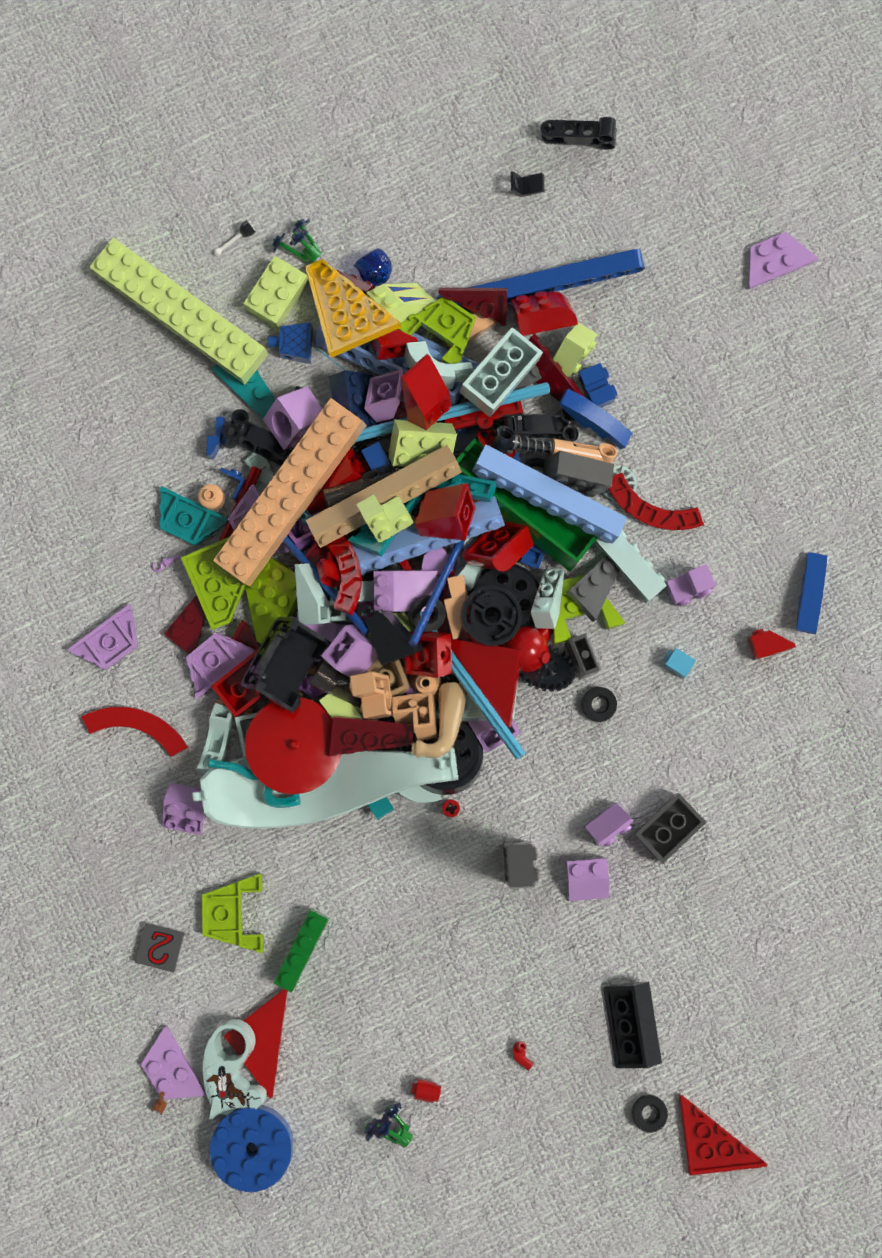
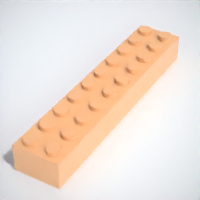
(290, 492)

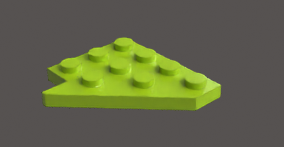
(215, 587)
(271, 596)

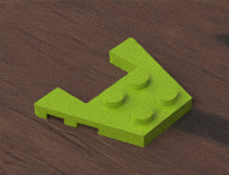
(446, 322)
(570, 610)
(224, 914)

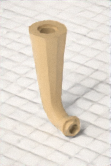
(451, 708)

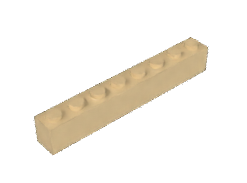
(405, 483)

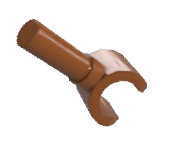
(159, 1105)

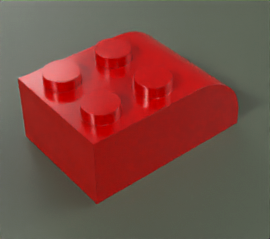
(542, 312)
(499, 547)
(230, 689)

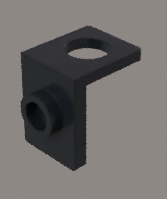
(527, 185)

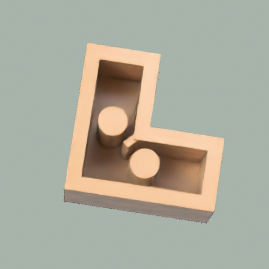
(375, 694)
(417, 710)

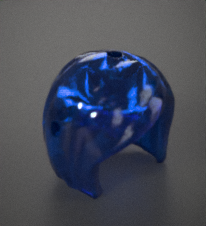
(377, 264)

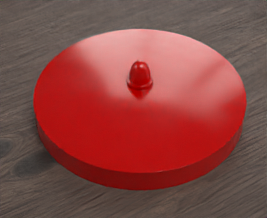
(291, 748)

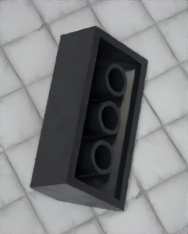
(632, 1025)

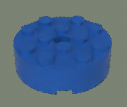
(247, 1169)

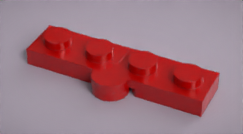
(483, 420)

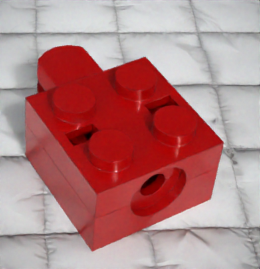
(435, 659)

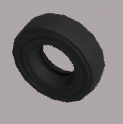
(438, 619)
(587, 704)
(662, 1116)

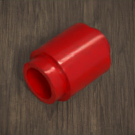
(425, 1091)

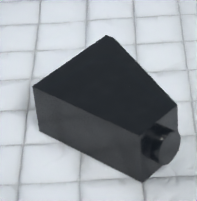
(390, 637)

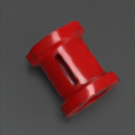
(456, 811)

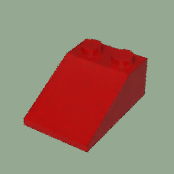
(425, 393)

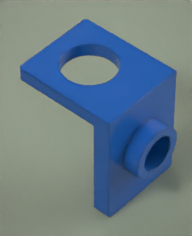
(234, 475)

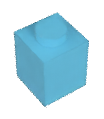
(678, 662)

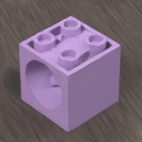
(292, 416)

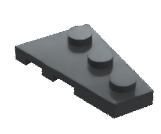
(594, 587)

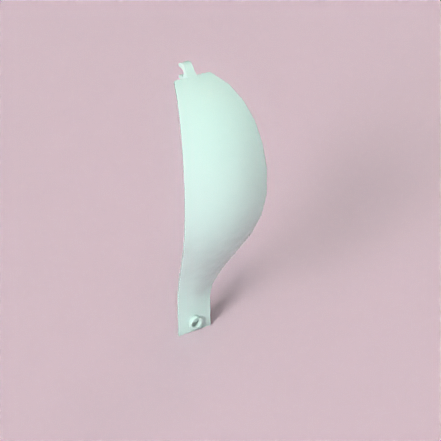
(354, 784)

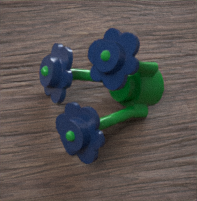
(311, 251)
(380, 1128)

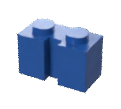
(596, 385)

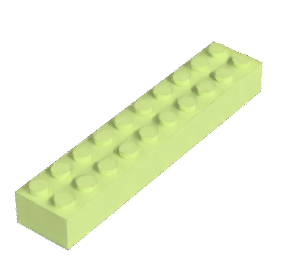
(179, 311)

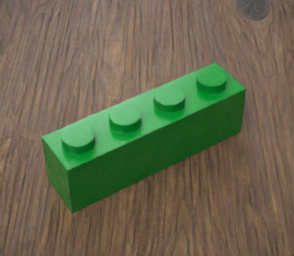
(301, 950)

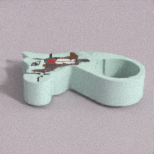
(221, 1076)

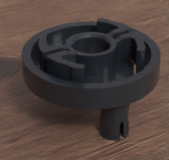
(483, 630)

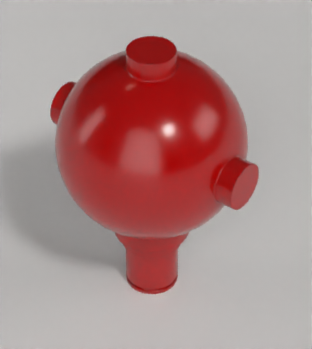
(533, 646)

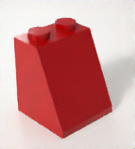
(446, 513)

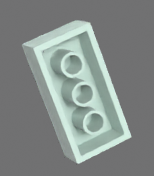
(500, 372)

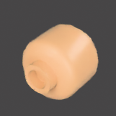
(211, 497)

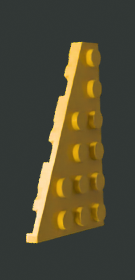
(345, 311)

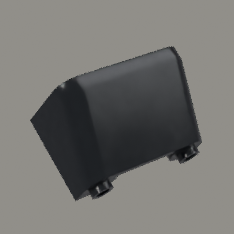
(284, 662)

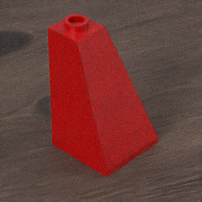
(349, 470)

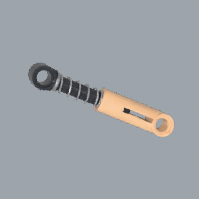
(506, 440)

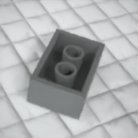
(579, 472)
(669, 828)

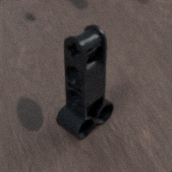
(602, 134)
(542, 425)
(253, 438)

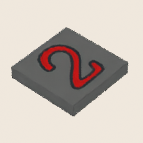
(160, 947)

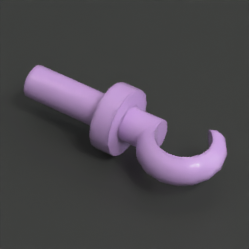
(166, 561)

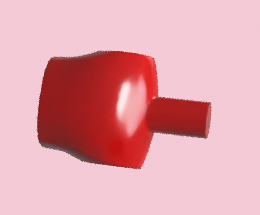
(329, 571)

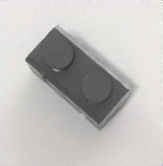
(583, 656)

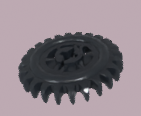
(545, 680)

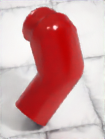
(519, 1055)

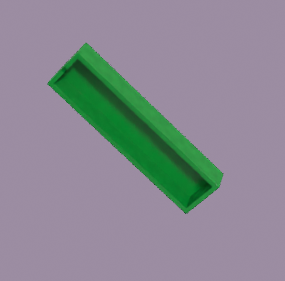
(550, 533)

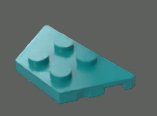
(187, 518)

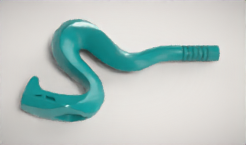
(269, 799)

